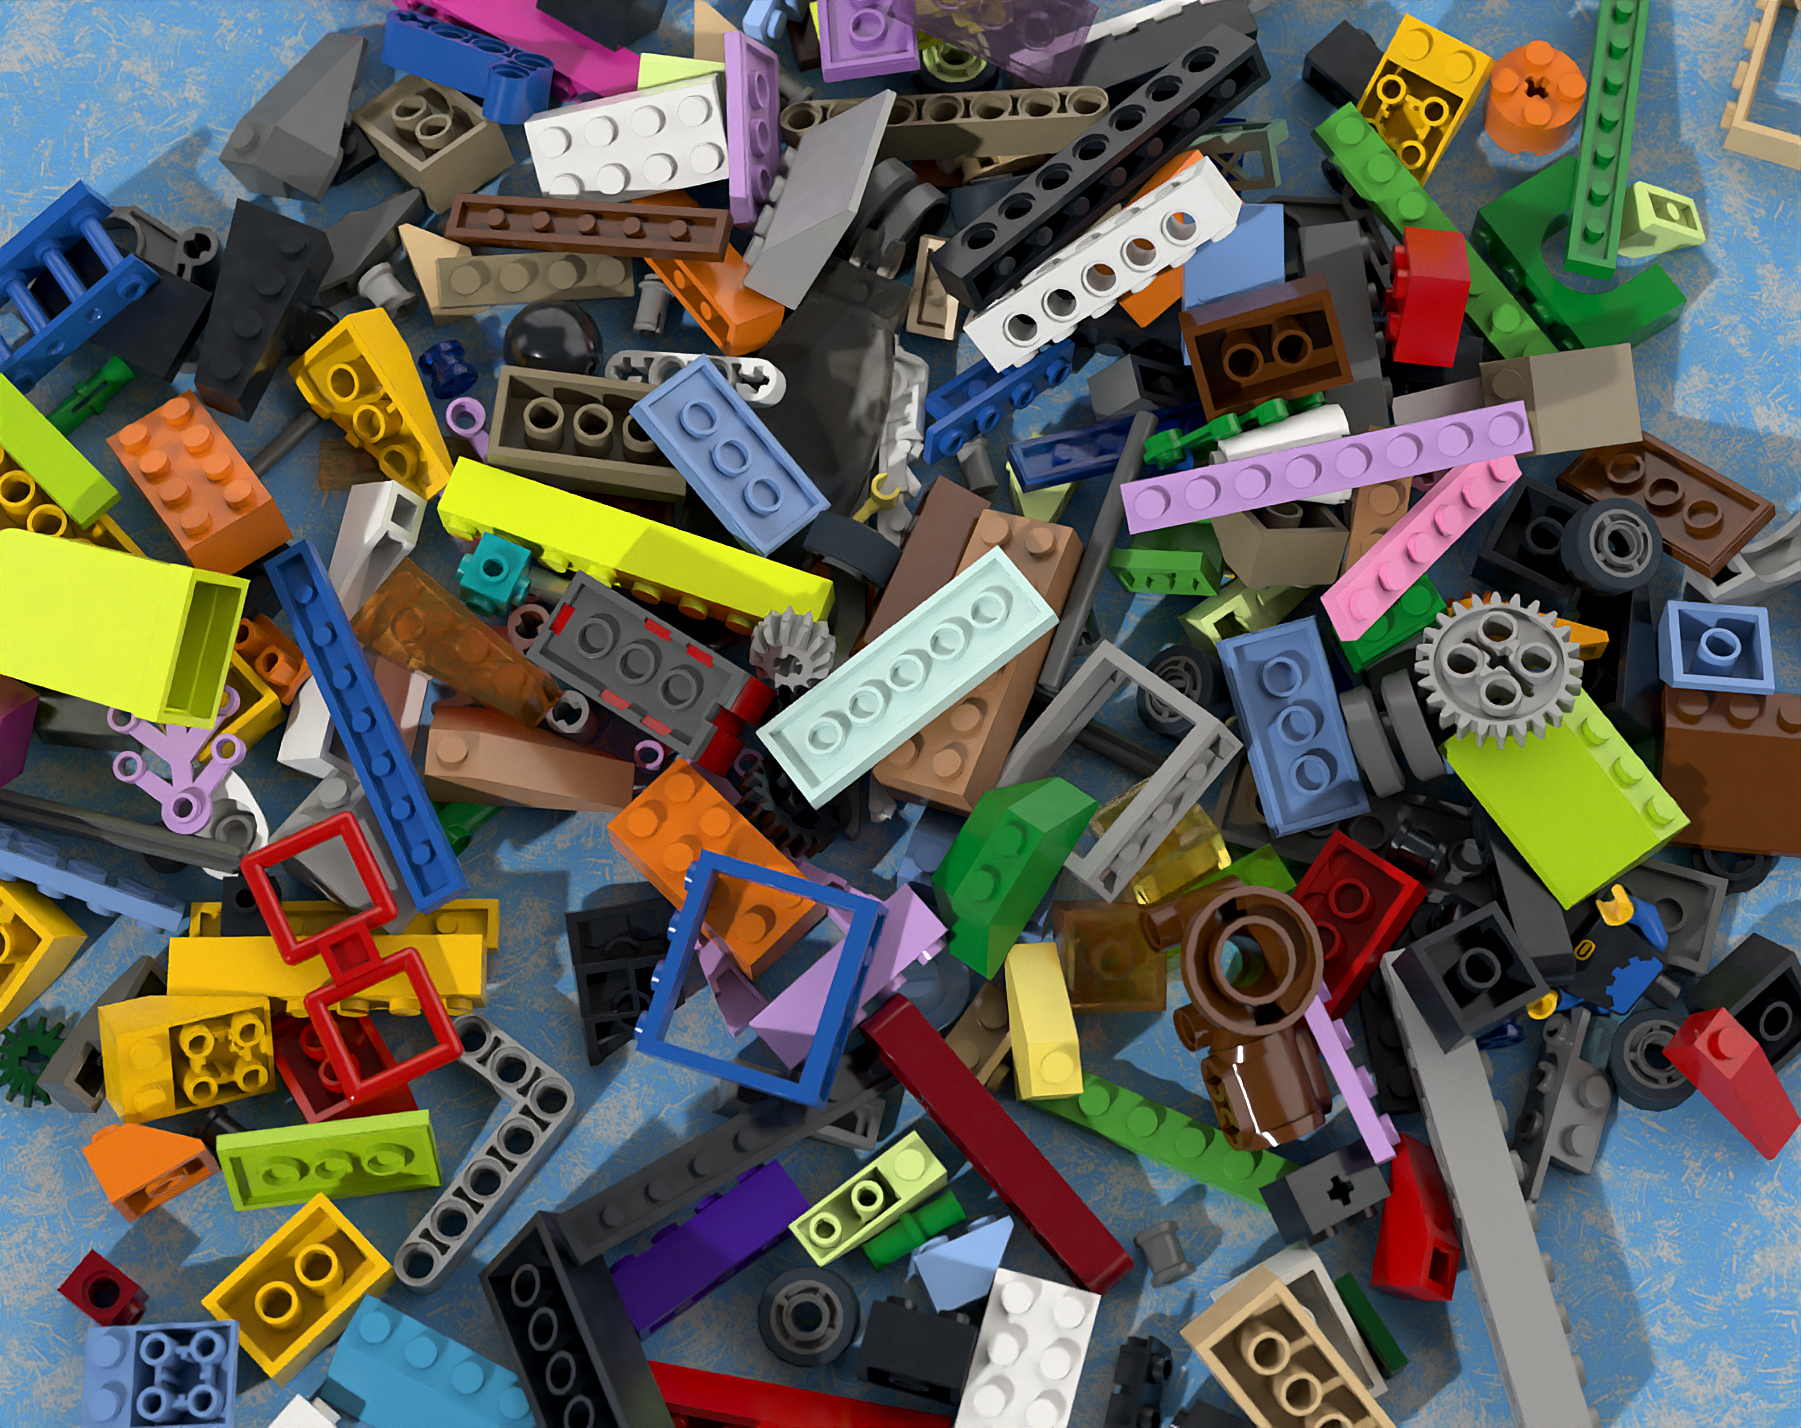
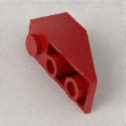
(1417, 1233)

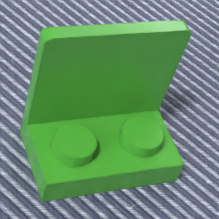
(1171, 561)

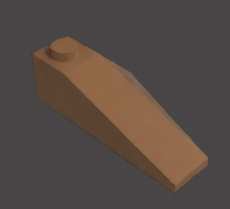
(497, 762)

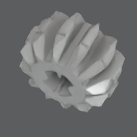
(792, 649)

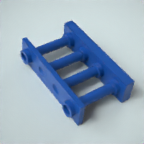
(42, 247)

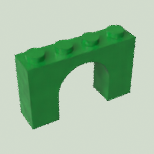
(1513, 233)

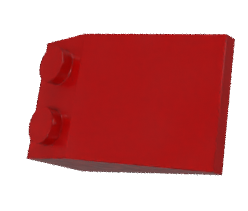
(312, 1080)

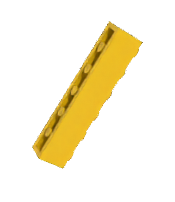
(256, 969)

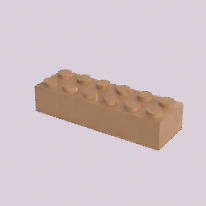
(967, 744)

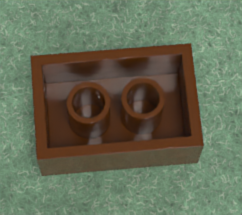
(1266, 346)

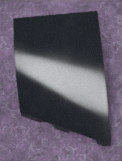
(613, 968)

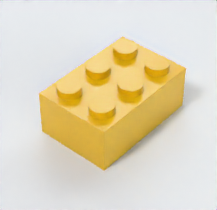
(300, 1289)

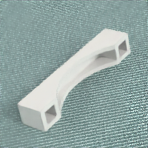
(373, 539)

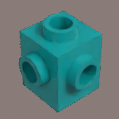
(494, 577)

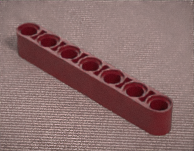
(996, 1146)

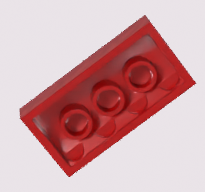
(1358, 912)

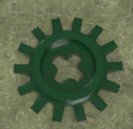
(19, 1076)

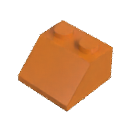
(146, 1166)

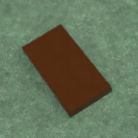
(1696, 508)

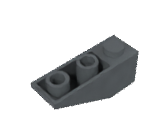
(364, 241)

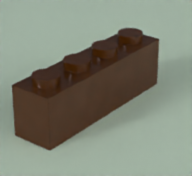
(930, 555)

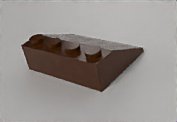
(1732, 769)

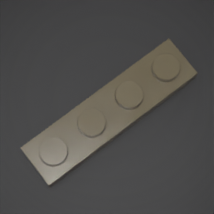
(531, 278)

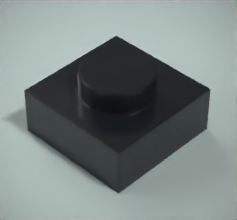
(357, 154)

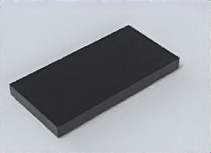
(148, 332)

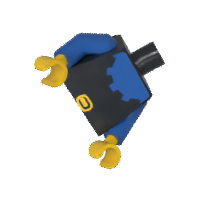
(1617, 959)

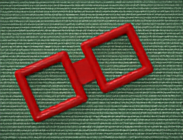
(351, 957)

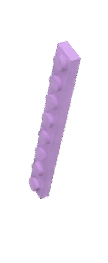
(1327, 467)

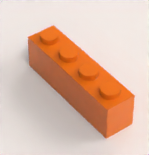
(714, 292)

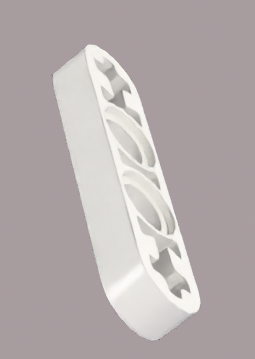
(658, 363)

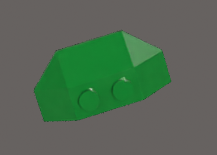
(1006, 865)

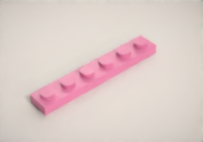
(1415, 543)

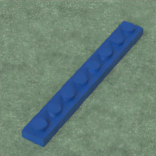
(366, 727)

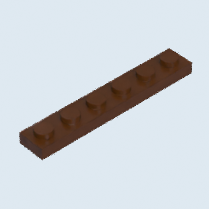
(590, 227)

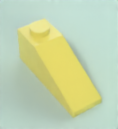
(1041, 1024)

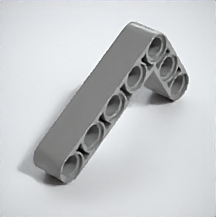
(492, 1157)

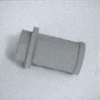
(652, 307)
(976, 466)

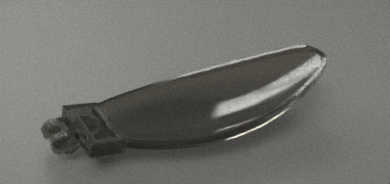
(835, 401)

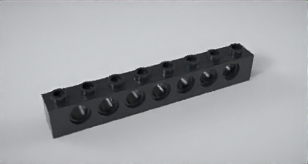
(1100, 167)

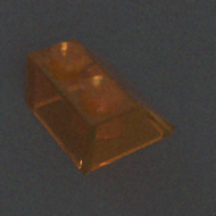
(1106, 958)

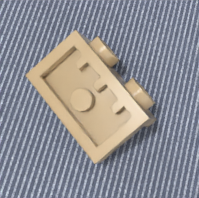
(984, 1038)

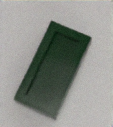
(1375, 1335)

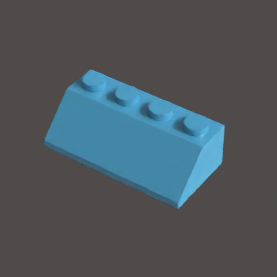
(413, 1377)

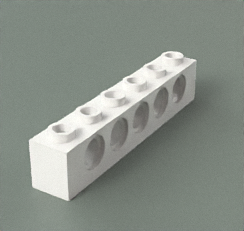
(1195, 191)

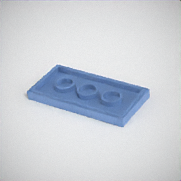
(729, 458)
(1293, 727)

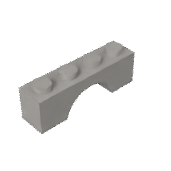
(1753, 572)

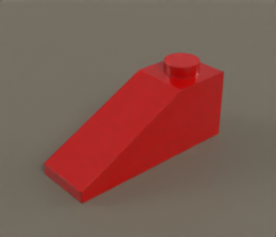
(1735, 1078)

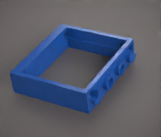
(839, 1006)

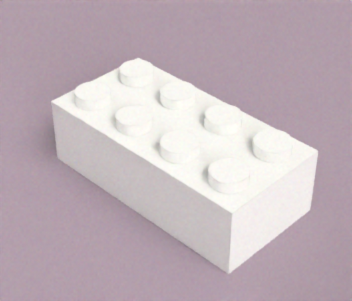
(633, 142)
(1028, 1354)

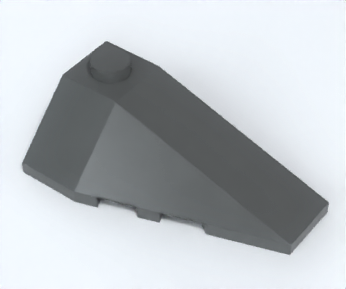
(294, 132)

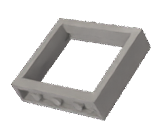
(1165, 795)

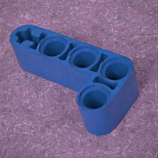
(506, 76)

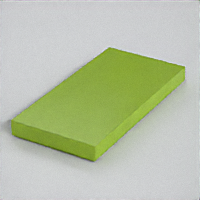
(330, 1157)

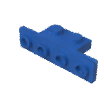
(983, 397)

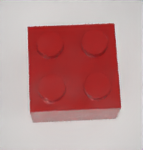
(1426, 297)

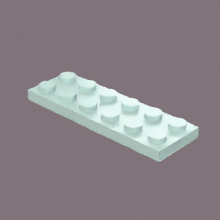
(907, 677)

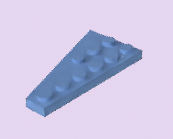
(37, 861)

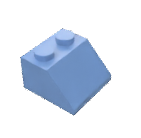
(1715, 647)

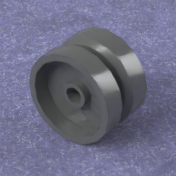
(896, 210)
(1387, 735)

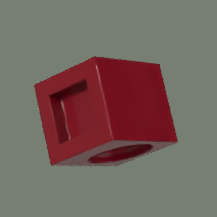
(90, 1278)

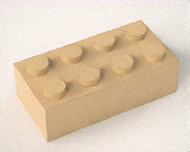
(1279, 1360)

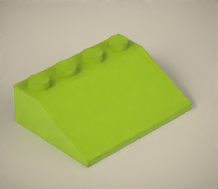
(1570, 802)

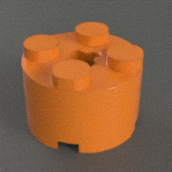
(1533, 99)

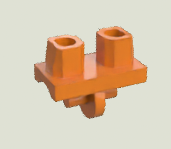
(272, 656)

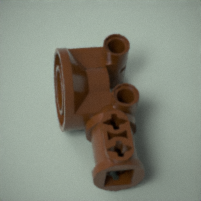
(1259, 1057)

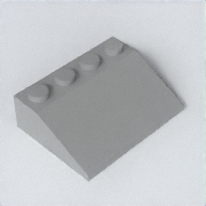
(814, 200)

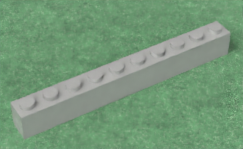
(1493, 1222)

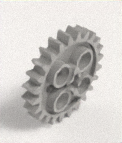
(1498, 670)

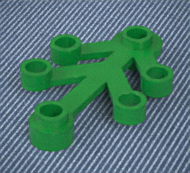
(1172, 447)

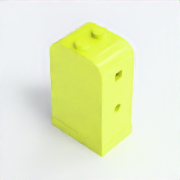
(117, 627)

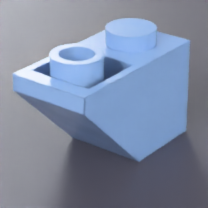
(962, 1271)

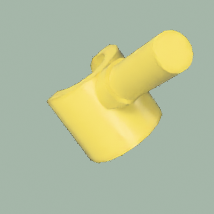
(877, 500)

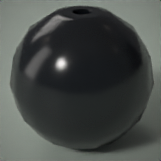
(554, 338)

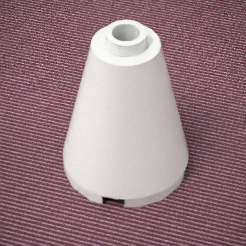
(1302, 429)

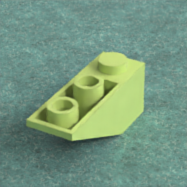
(1239, 612)
(870, 1200)

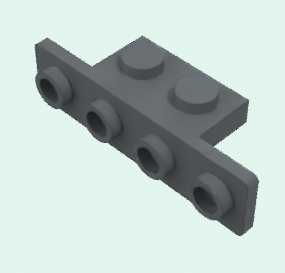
(1562, 1106)

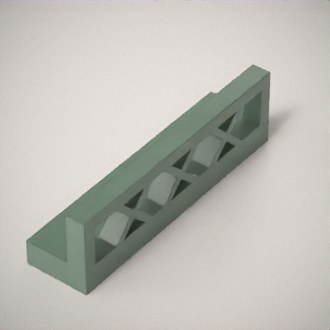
(1241, 138)

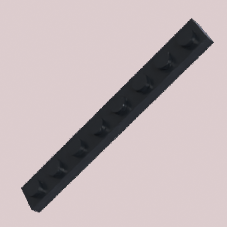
(714, 1159)

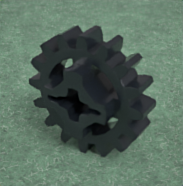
(785, 812)

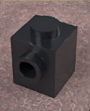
(239, 909)

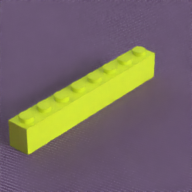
(627, 550)

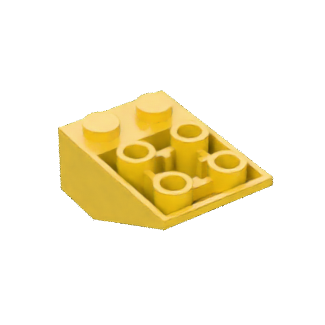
(1423, 93)
(184, 1053)

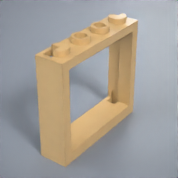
(1748, 136)

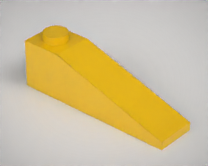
(373, 391)

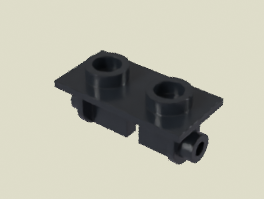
(1146, 1369)

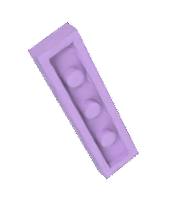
(1354, 1083)

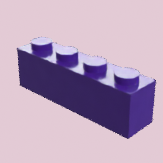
(708, 1248)

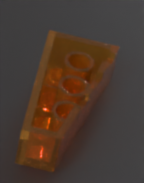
(440, 639)

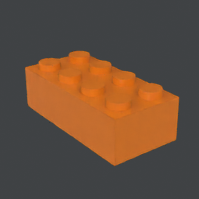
(199, 487)
(667, 832)

